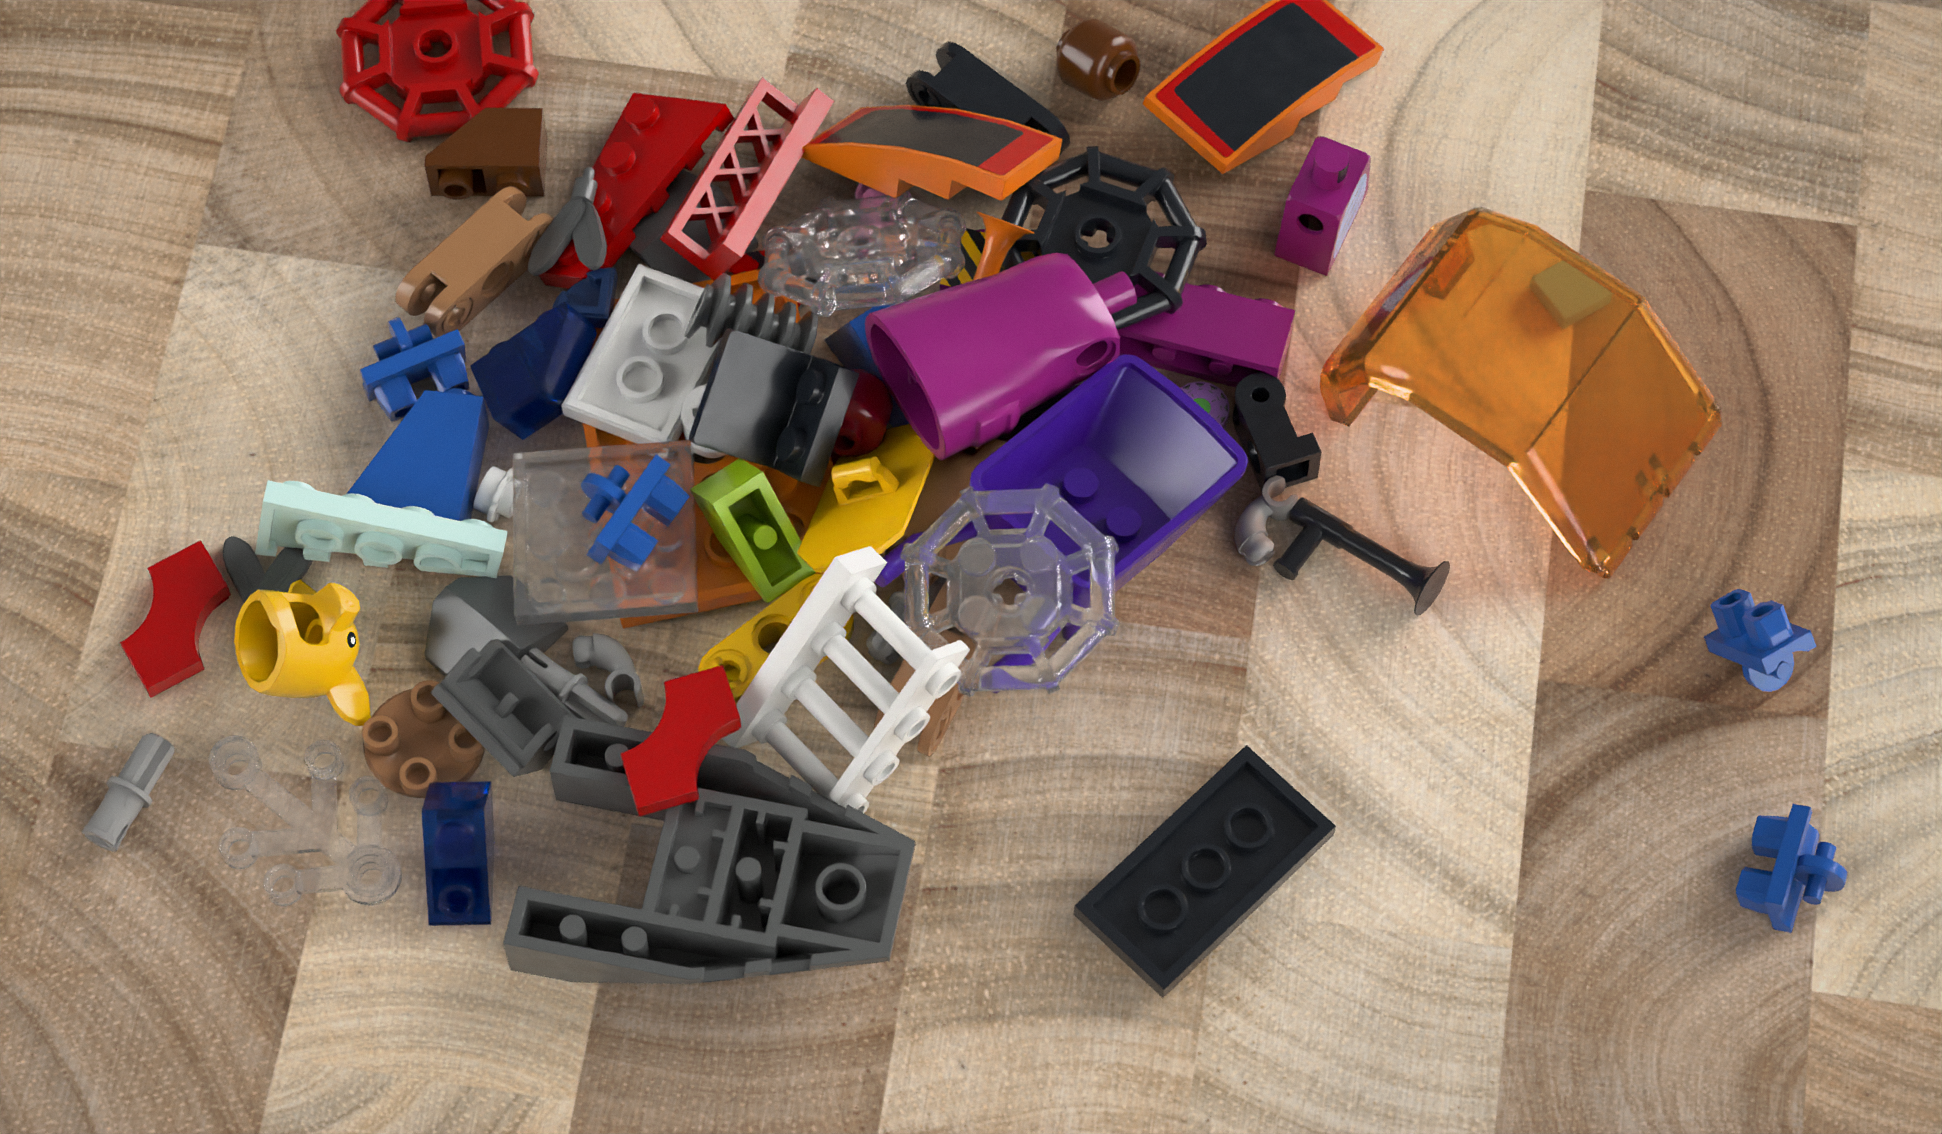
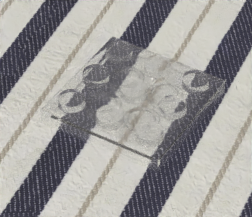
(552, 538)

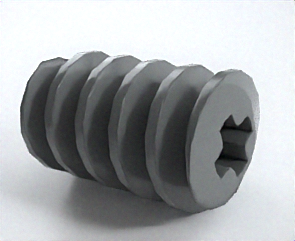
(720, 310)

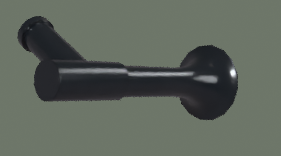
(1318, 524)

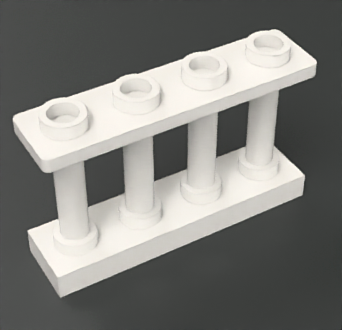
(789, 676)

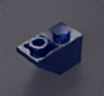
(535, 370)
(459, 852)

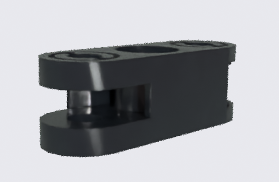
(977, 88)

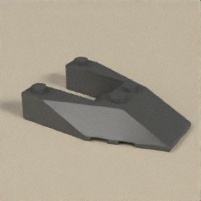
(740, 883)

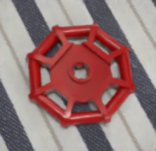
(435, 80)

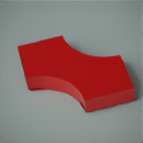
(184, 595)
(667, 763)

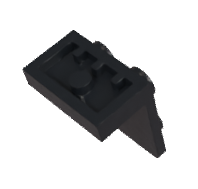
(773, 406)

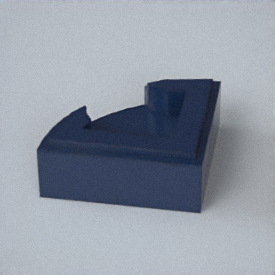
(592, 296)

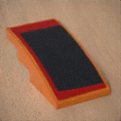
(1262, 79)
(933, 150)

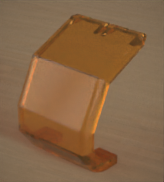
(1539, 370)

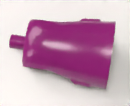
(995, 348)

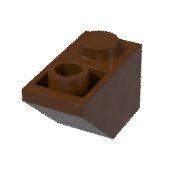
(490, 154)

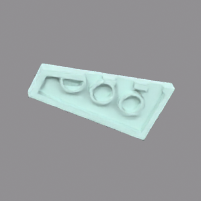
(378, 533)

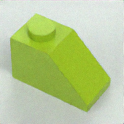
(753, 528)

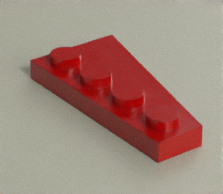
(636, 166)

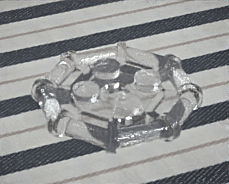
(862, 253)
(1033, 562)

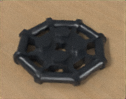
(1122, 216)

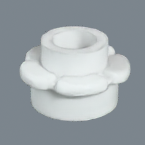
(495, 494)

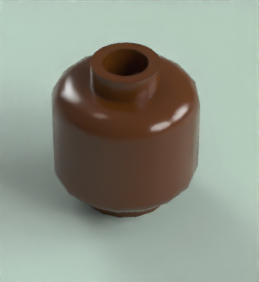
(1097, 60)

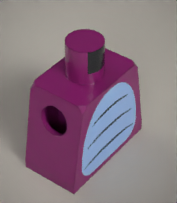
(1330, 188)

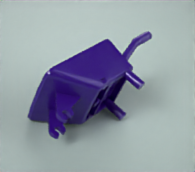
(1124, 456)

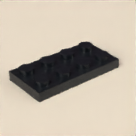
(1204, 871)

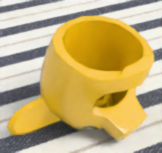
(303, 646)

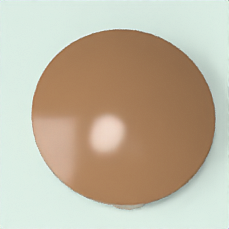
(418, 743)

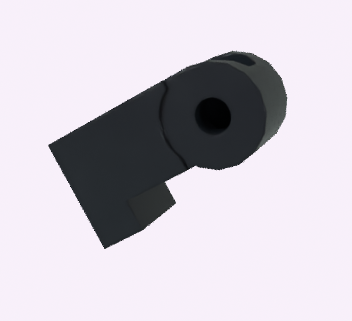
(1269, 434)

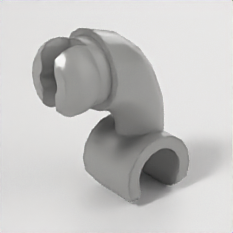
(1251, 529)
(610, 655)

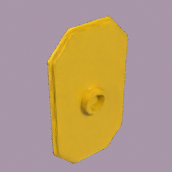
(868, 499)

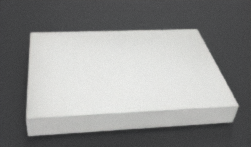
(643, 362)

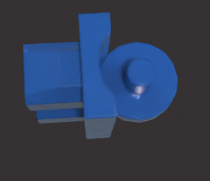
(409, 359)
(651, 492)
(1757, 639)
(1793, 846)

